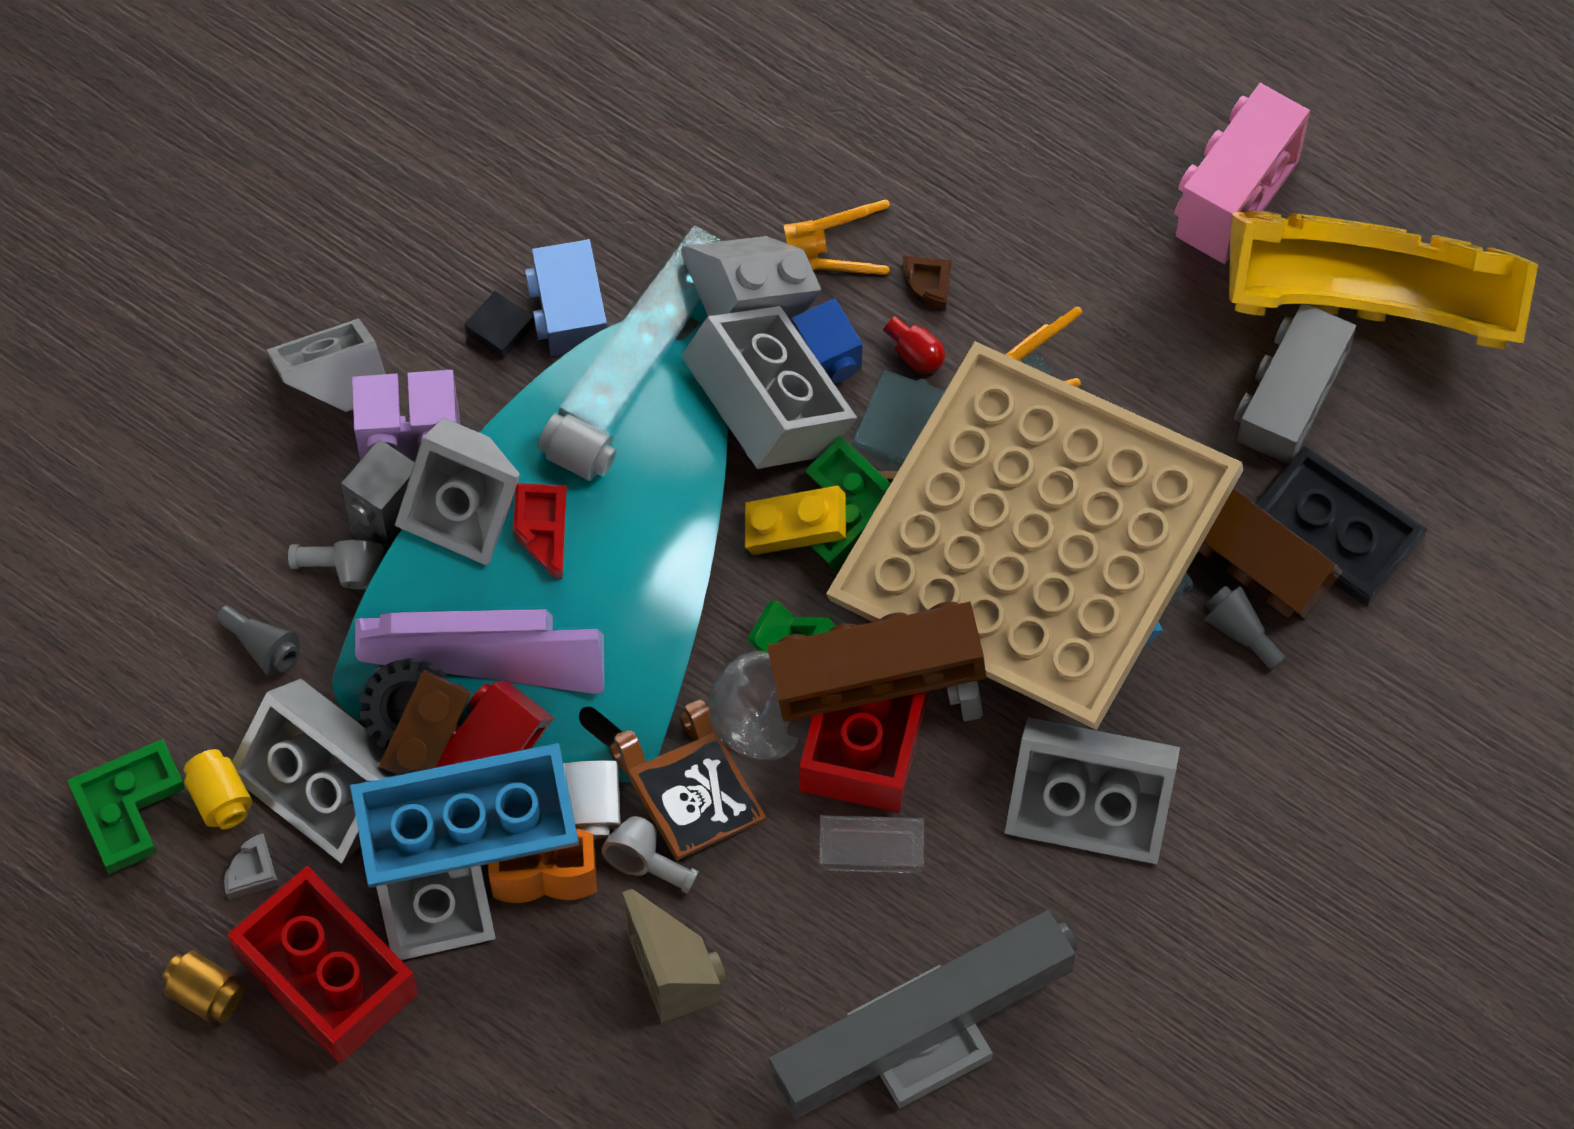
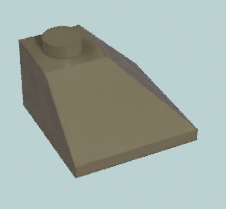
(671, 959)

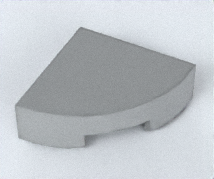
(250, 870)

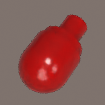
(916, 346)

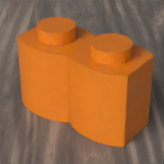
(556, 873)

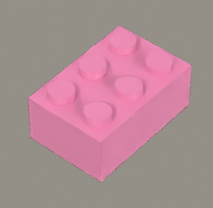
(1240, 169)

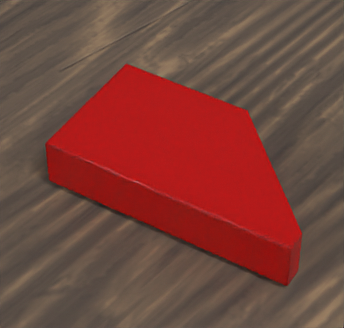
(541, 523)

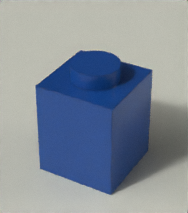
(831, 339)

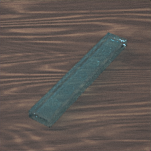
(637, 342)

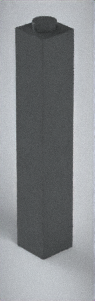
(923, 1013)

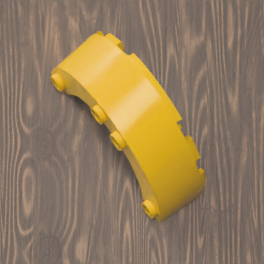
(1378, 274)

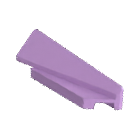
(488, 646)

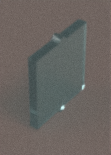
(896, 416)

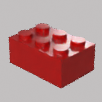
(863, 752)
(323, 964)

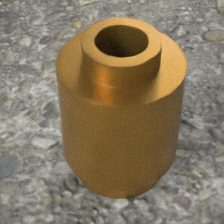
(202, 986)

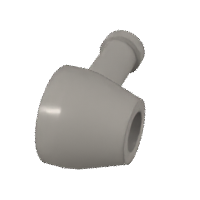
(354, 560)
(633, 850)

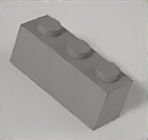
(1294, 382)

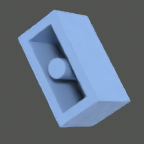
(568, 295)

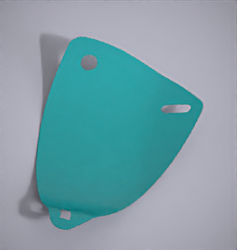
(631, 560)

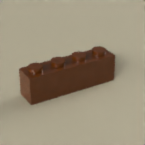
(1270, 555)
(876, 660)

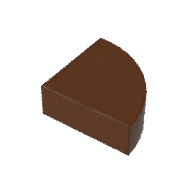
(928, 279)

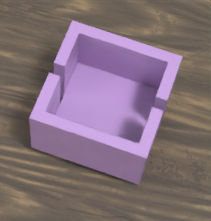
(378, 409)

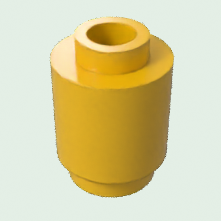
(217, 789)

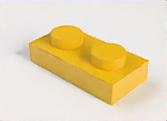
(795, 520)

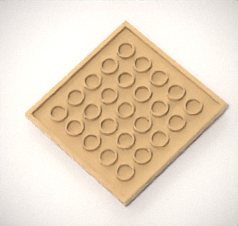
(1047, 518)

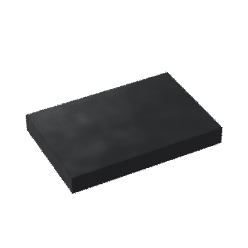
(1343, 522)

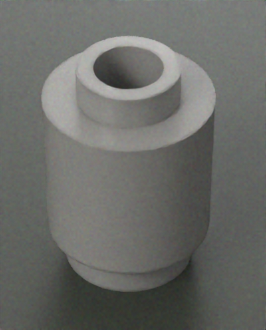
(577, 446)

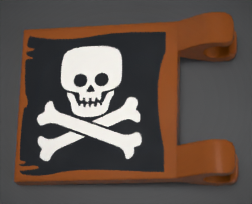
(690, 791)

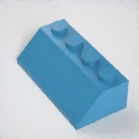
(464, 815)

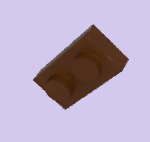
(425, 725)

